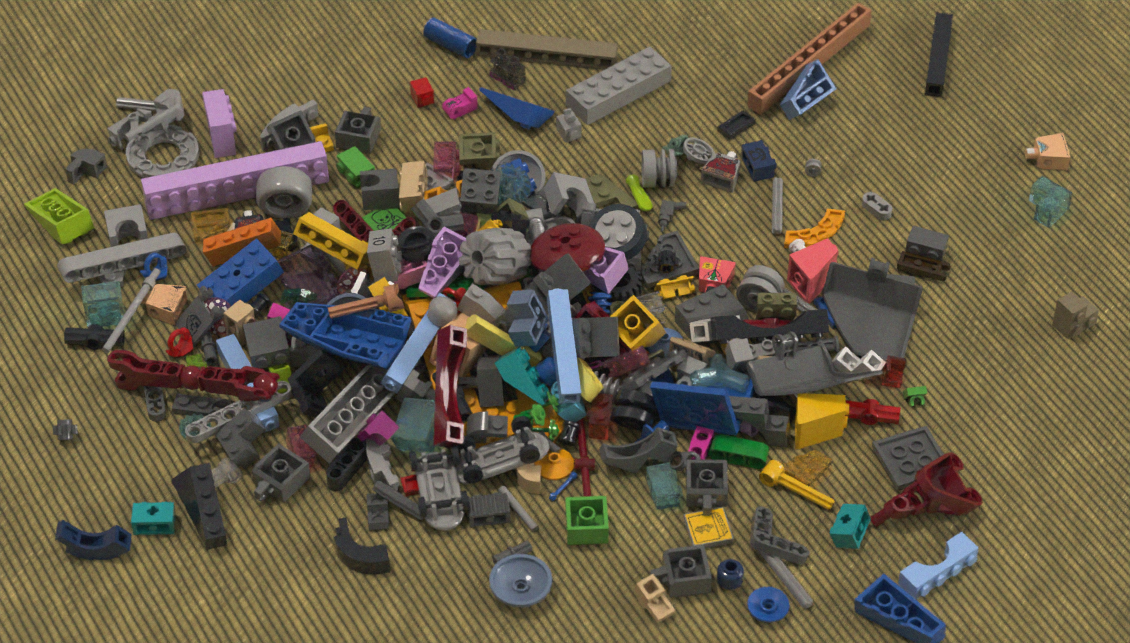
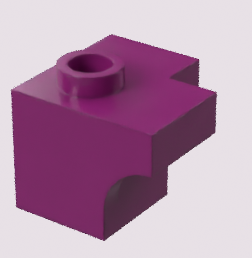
(378, 428)

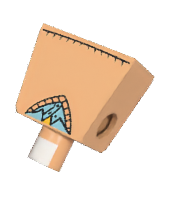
(1050, 152)

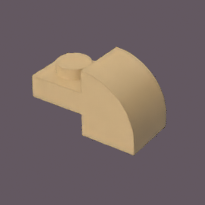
(529, 478)
(652, 597)

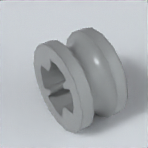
(813, 171)

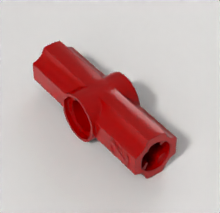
(872, 412)

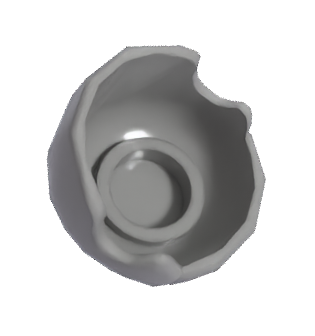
(442, 311)

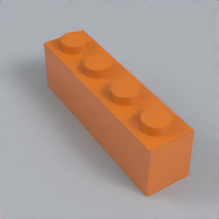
(224, 246)

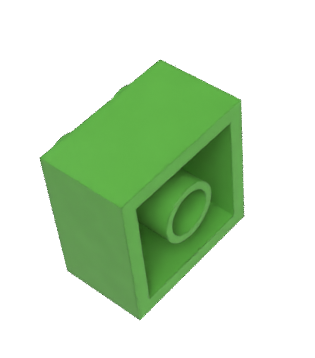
(586, 520)

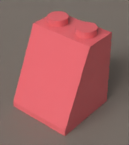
(810, 267)

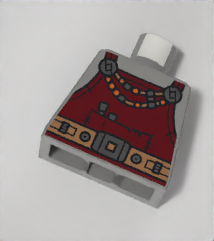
(721, 171)

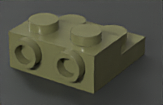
(479, 149)
(776, 306)

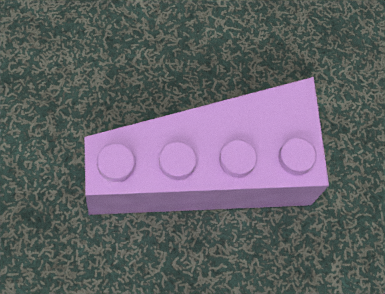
(220, 122)
(608, 270)

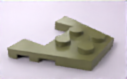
(605, 193)

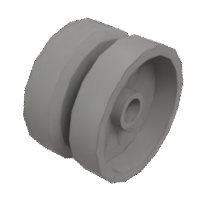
(758, 280)

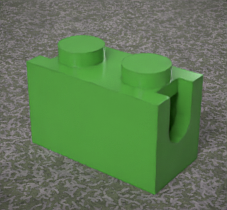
(351, 164)

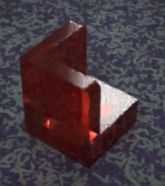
(893, 371)

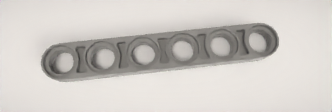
(219, 416)

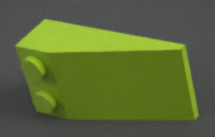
(60, 215)

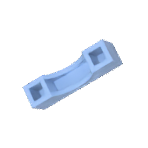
(920, 578)

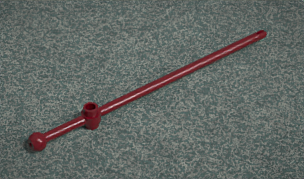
(584, 463)

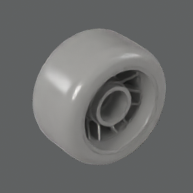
(284, 192)

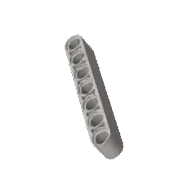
(119, 257)

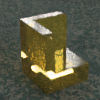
(282, 251)

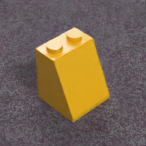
(637, 324)
(819, 418)

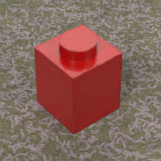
(422, 92)

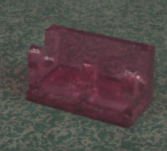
(626, 361)
(299, 446)

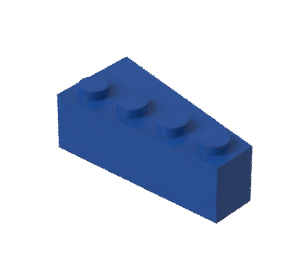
(899, 612)

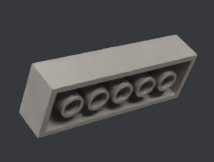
(618, 85)
(347, 413)

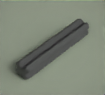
(397, 498)

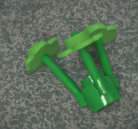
(538, 414)

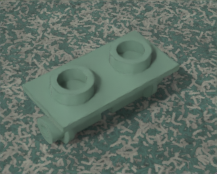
(676, 144)

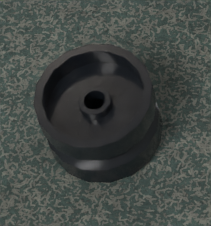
(633, 409)

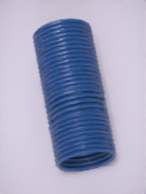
(450, 37)

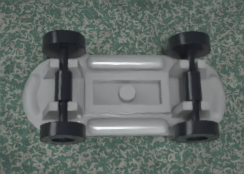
(500, 455)
(439, 488)

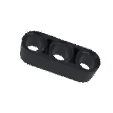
(346, 464)

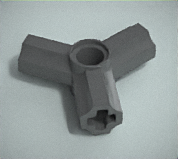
(427, 215)

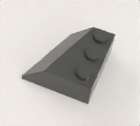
(707, 305)

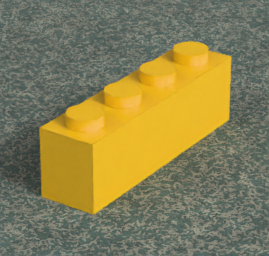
(332, 240)

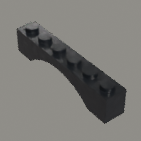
(731, 327)

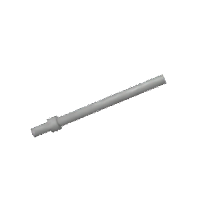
(147, 285)

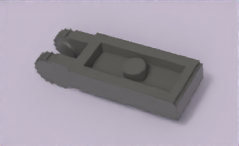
(199, 405)

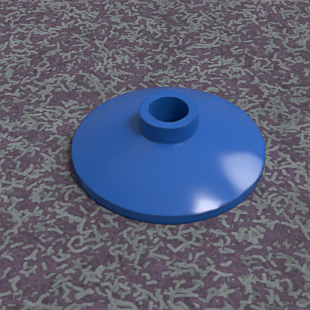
(768, 598)

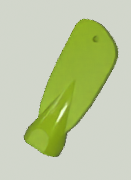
(638, 192)

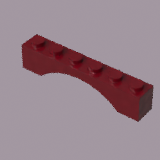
(447, 420)

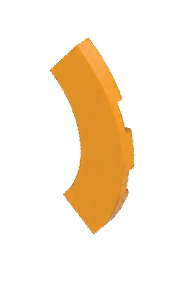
(825, 229)

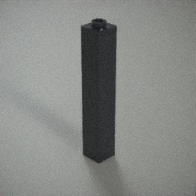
(939, 54)

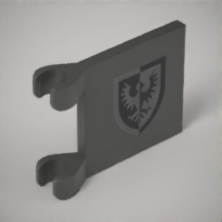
(198, 317)

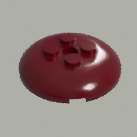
(576, 239)

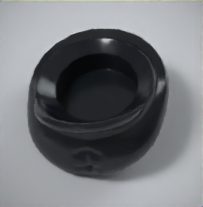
(415, 243)

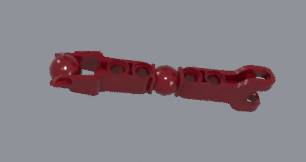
(211, 379)

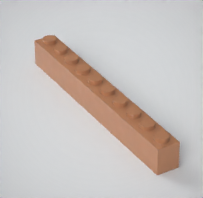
(821, 47)

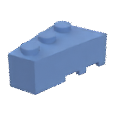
(807, 90)

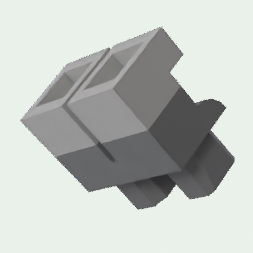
(415, 388)

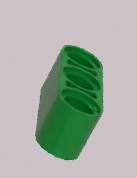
(739, 451)

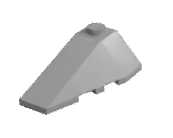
(480, 303)

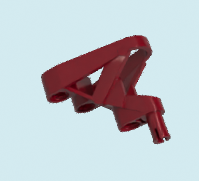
(940, 490)

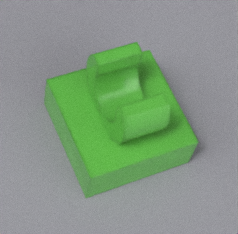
(915, 393)

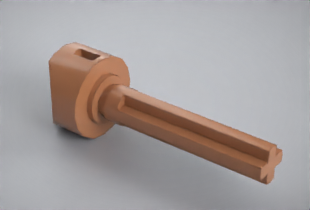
(388, 298)

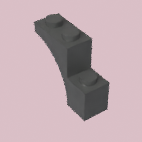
(756, 412)
(631, 457)

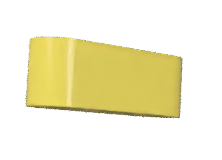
(589, 382)

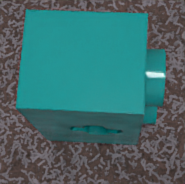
(153, 518)
(850, 526)

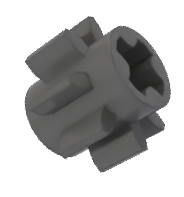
(64, 429)

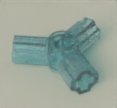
(720, 376)

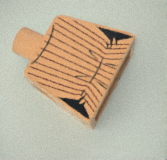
(166, 302)

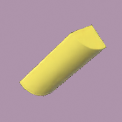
(495, 338)

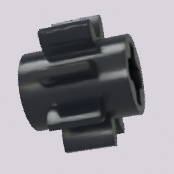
(666, 261)

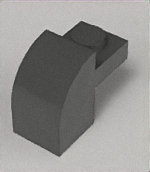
(85, 161)
(482, 425)

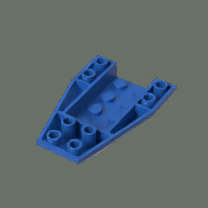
(362, 337)

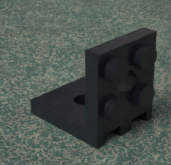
(309, 383)

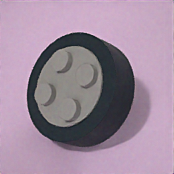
(621, 229)

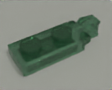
(297, 295)

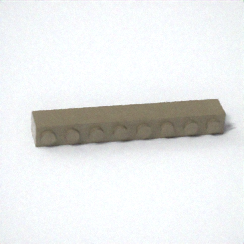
(548, 49)

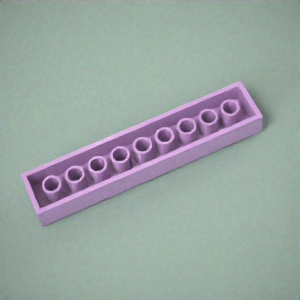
(227, 180)

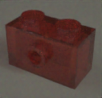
(599, 416)

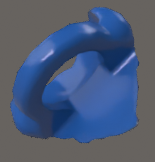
(161, 265)

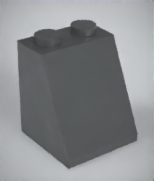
(267, 343)

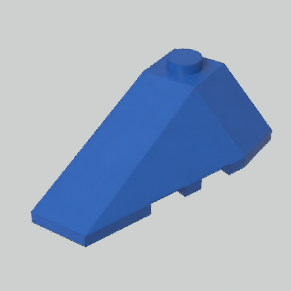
(519, 110)

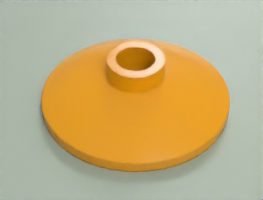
(556, 465)

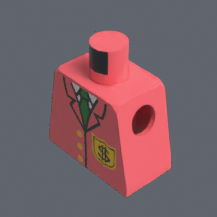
(715, 273)

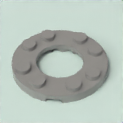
(183, 140)

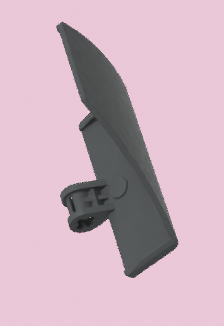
(871, 308)
(798, 370)

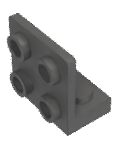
(480, 191)
(563, 275)
(596, 336)

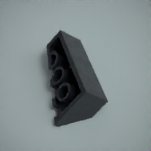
(199, 496)

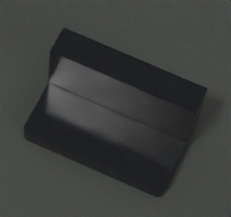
(779, 407)

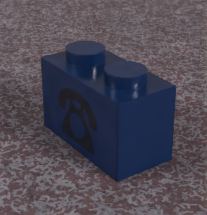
(758, 160)

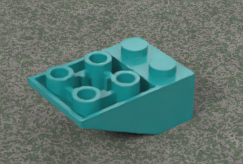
(520, 374)

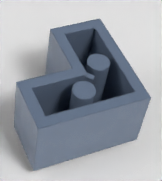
(528, 318)

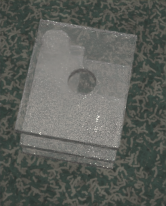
(654, 304)

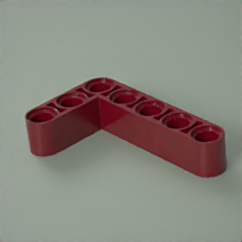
(359, 226)

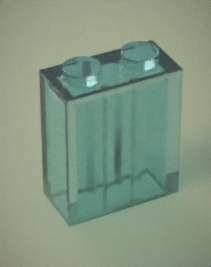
(415, 425)

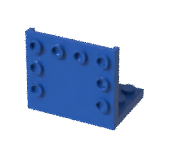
(696, 406)

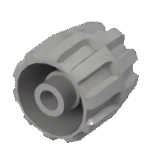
(495, 256)

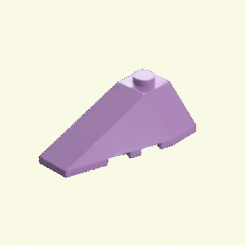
(442, 263)

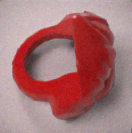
(458, 294)
(184, 345)

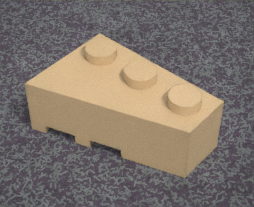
(412, 185)

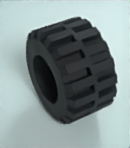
(627, 286)

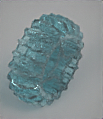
(516, 182)

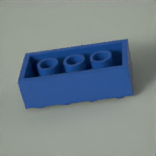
(243, 274)

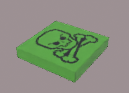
(384, 218)

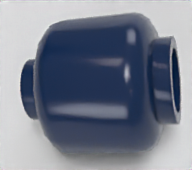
(730, 574)

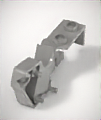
(168, 107)

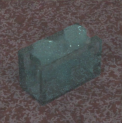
(663, 486)

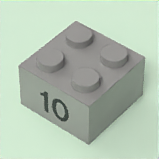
(384, 255)

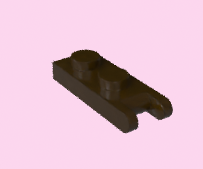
(923, 266)

